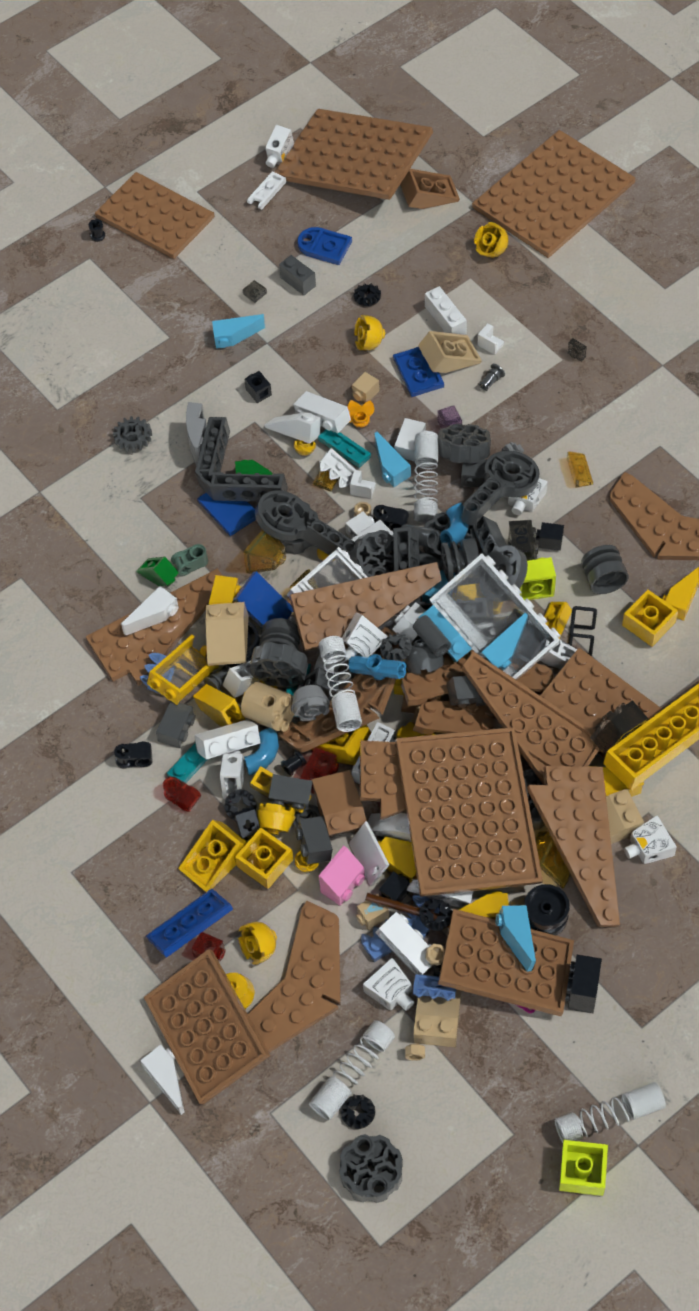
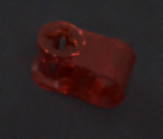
(180, 793)

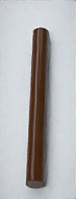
(396, 905)

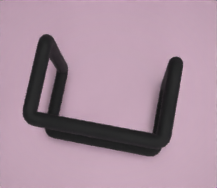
(572, 626)

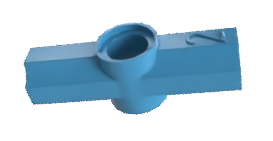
(377, 667)

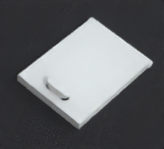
(369, 853)

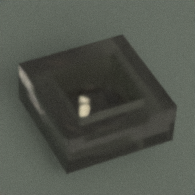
(254, 291)
(576, 349)

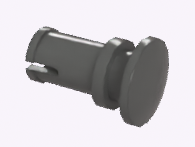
(493, 375)
(216, 680)

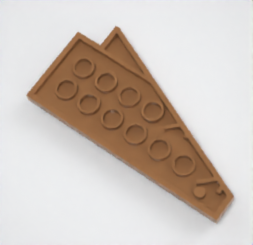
(378, 598)
(130, 653)
(542, 730)
(381, 777)
(578, 822)

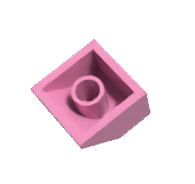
(341, 876)

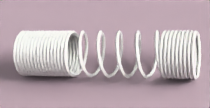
(426, 456)
(344, 704)
(335, 1092)
(638, 1103)

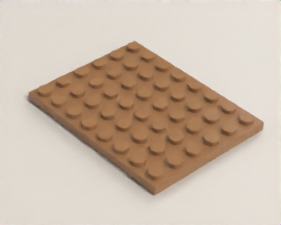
(354, 153)
(553, 193)
(468, 811)

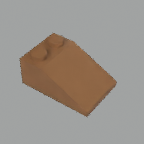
(428, 189)
(339, 803)

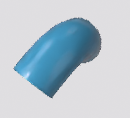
(457, 529)
(266, 752)

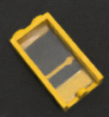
(180, 671)

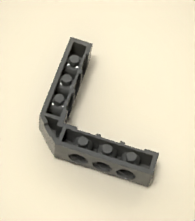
(229, 486)
(407, 553)

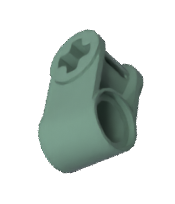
(190, 560)

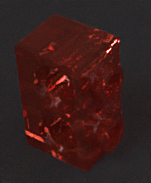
(315, 770)

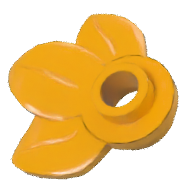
(359, 413)

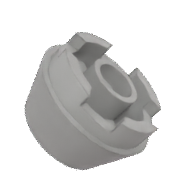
(310, 702)

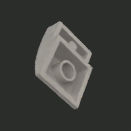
(196, 428)

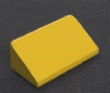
(558, 615)

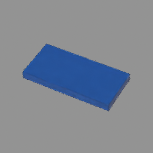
(189, 922)

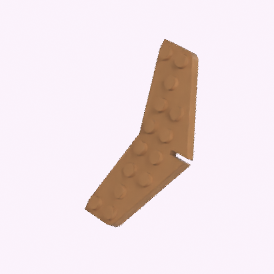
(655, 521)
(422, 686)
(369, 694)
(444, 718)
(310, 976)

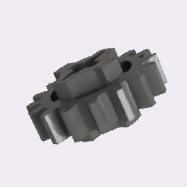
(132, 434)

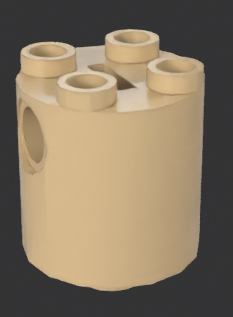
(267, 706)

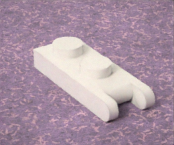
(267, 189)

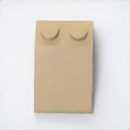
(448, 351)
(226, 633)
(622, 815)
(437, 1021)

